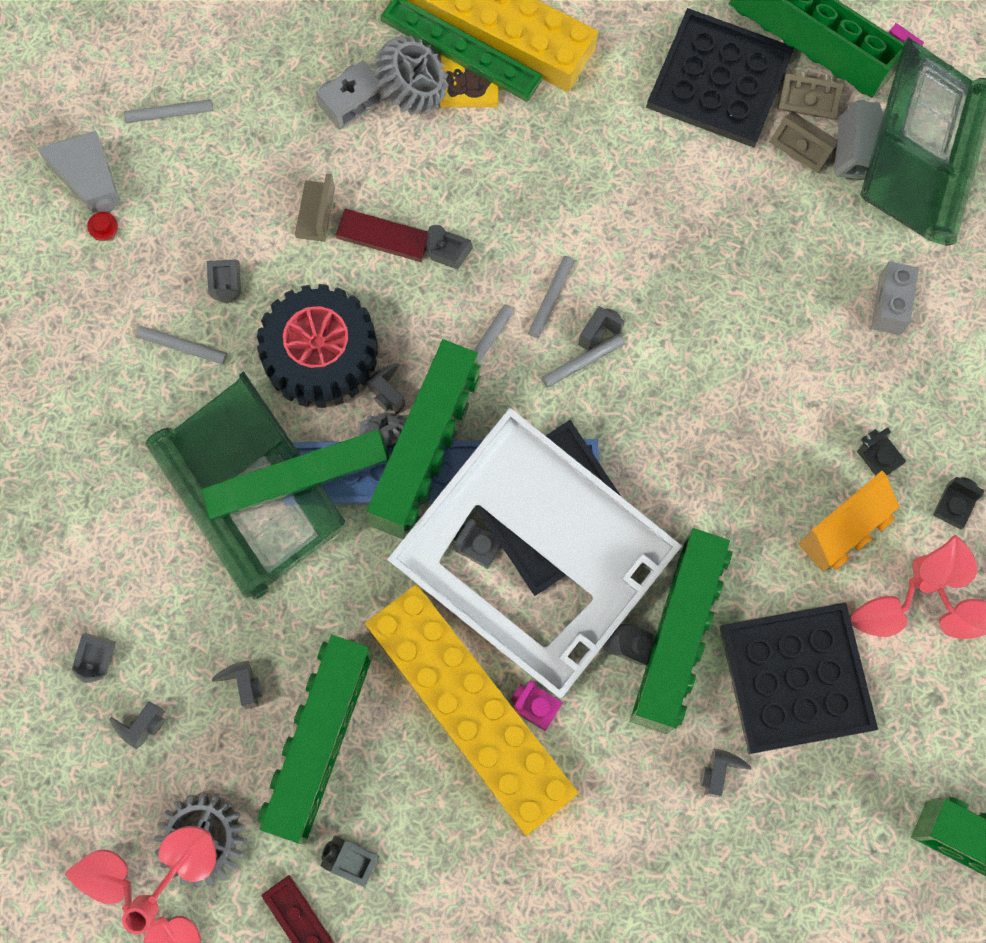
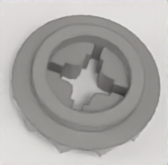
(389, 425)

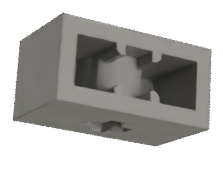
(349, 94)
(895, 298)

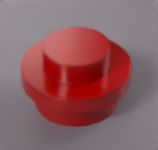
(102, 226)

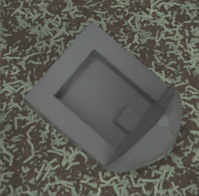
(447, 247)
(224, 280)
(386, 395)
(630, 643)
(92, 658)
(248, 688)
(146, 723)
(714, 775)

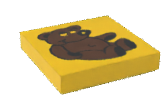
(467, 88)

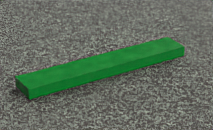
(462, 48)
(295, 474)

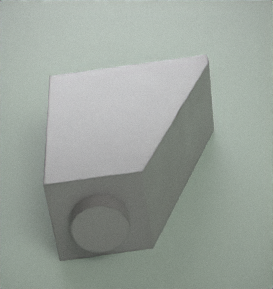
(856, 138)
(84, 170)

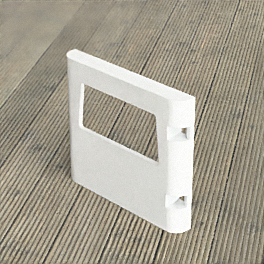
(563, 517)

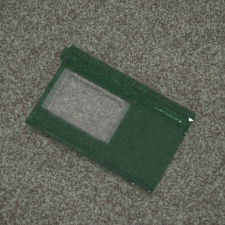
(927, 145)
(229, 440)

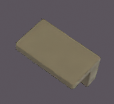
(804, 141)
(315, 209)

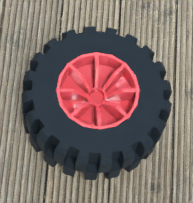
(317, 345)

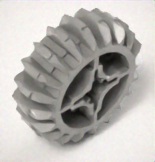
(410, 75)
(212, 810)

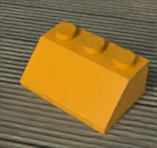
(851, 524)

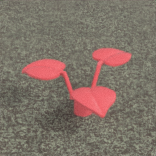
(948, 565)
(103, 875)

